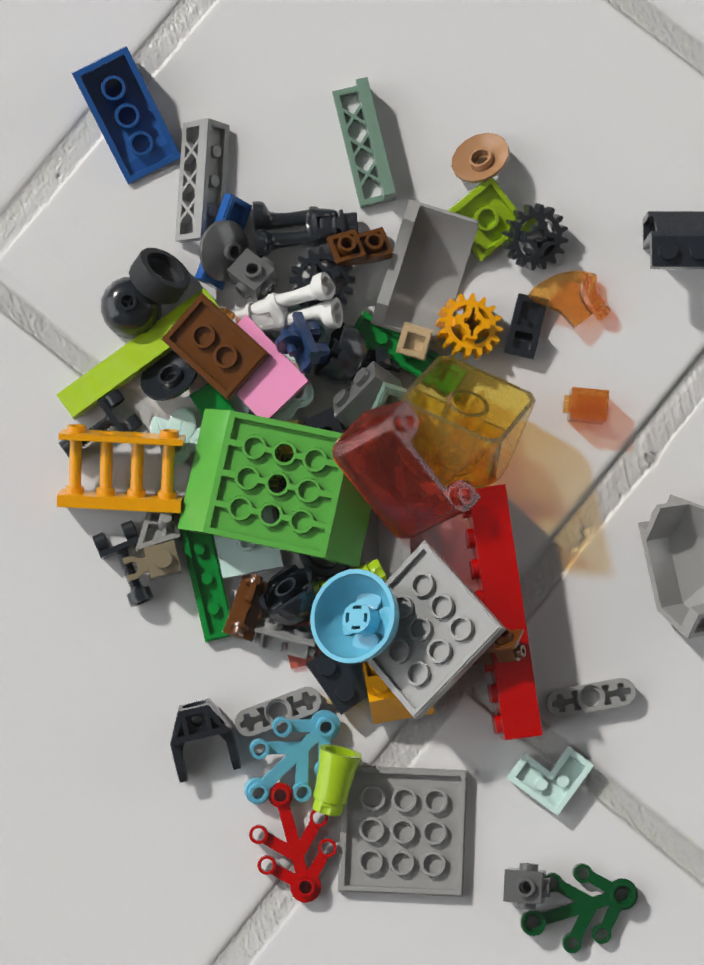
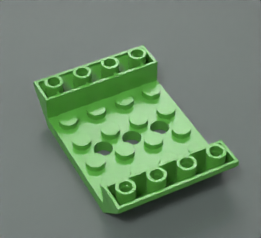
(231, 488)

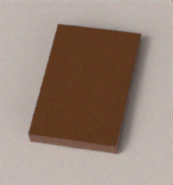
(215, 346)

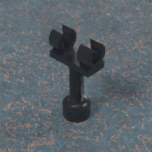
(107, 404)
(139, 594)

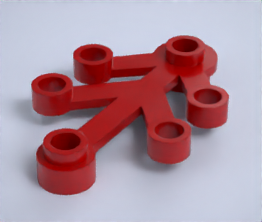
(294, 848)

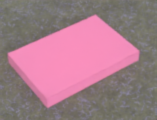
(275, 380)

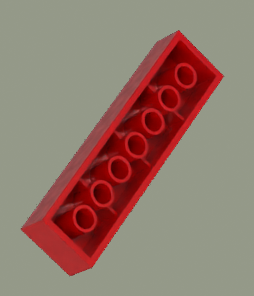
(500, 590)

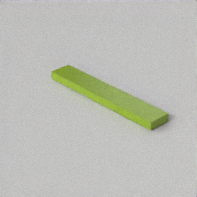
(122, 365)

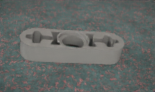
(614, 701)
(253, 711)

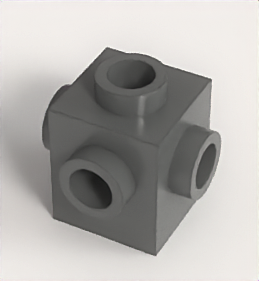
(253, 276)
(515, 890)

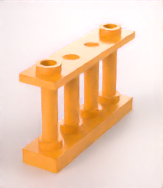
(105, 496)

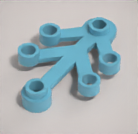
(296, 753)

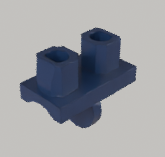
(300, 343)

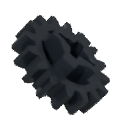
(536, 250)
(336, 274)

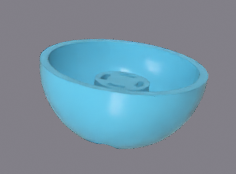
(354, 616)

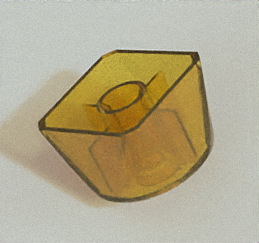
(467, 421)

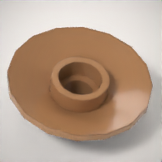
(480, 157)

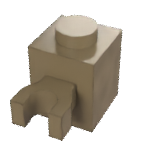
(158, 562)

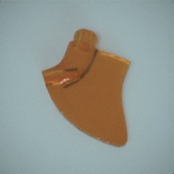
(572, 296)

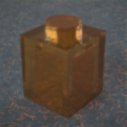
(586, 405)

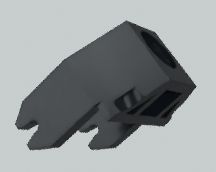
(188, 730)

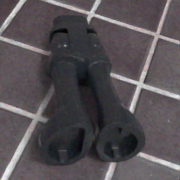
(318, 225)

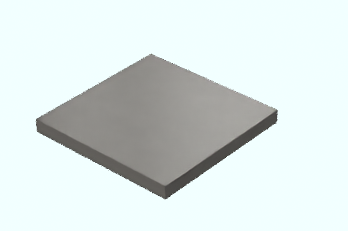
(438, 631)
(404, 832)

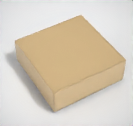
(414, 341)

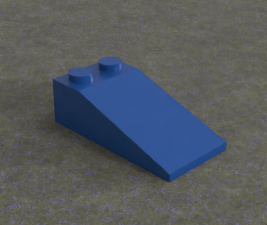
(126, 114)

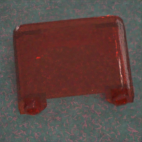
(394, 476)

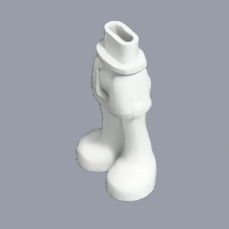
(273, 315)

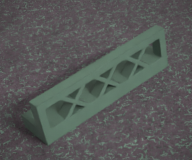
(375, 139)

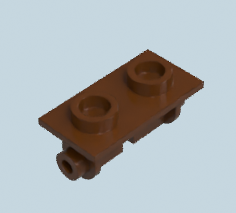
(246, 608)
(505, 648)

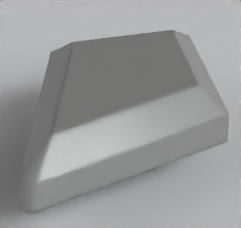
(157, 529)

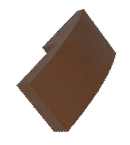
(359, 249)

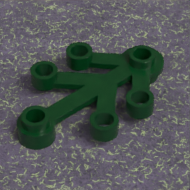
(584, 906)

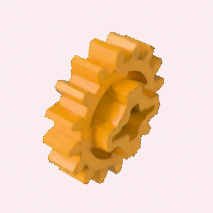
(478, 319)

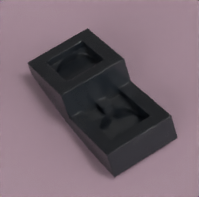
(525, 327)

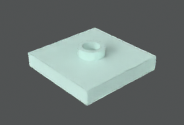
(244, 558)

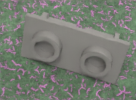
(273, 635)

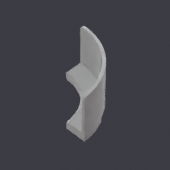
(424, 267)

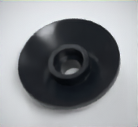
(167, 378)

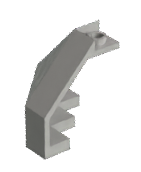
(676, 563)

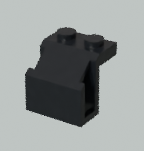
(677, 239)

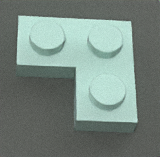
(555, 786)

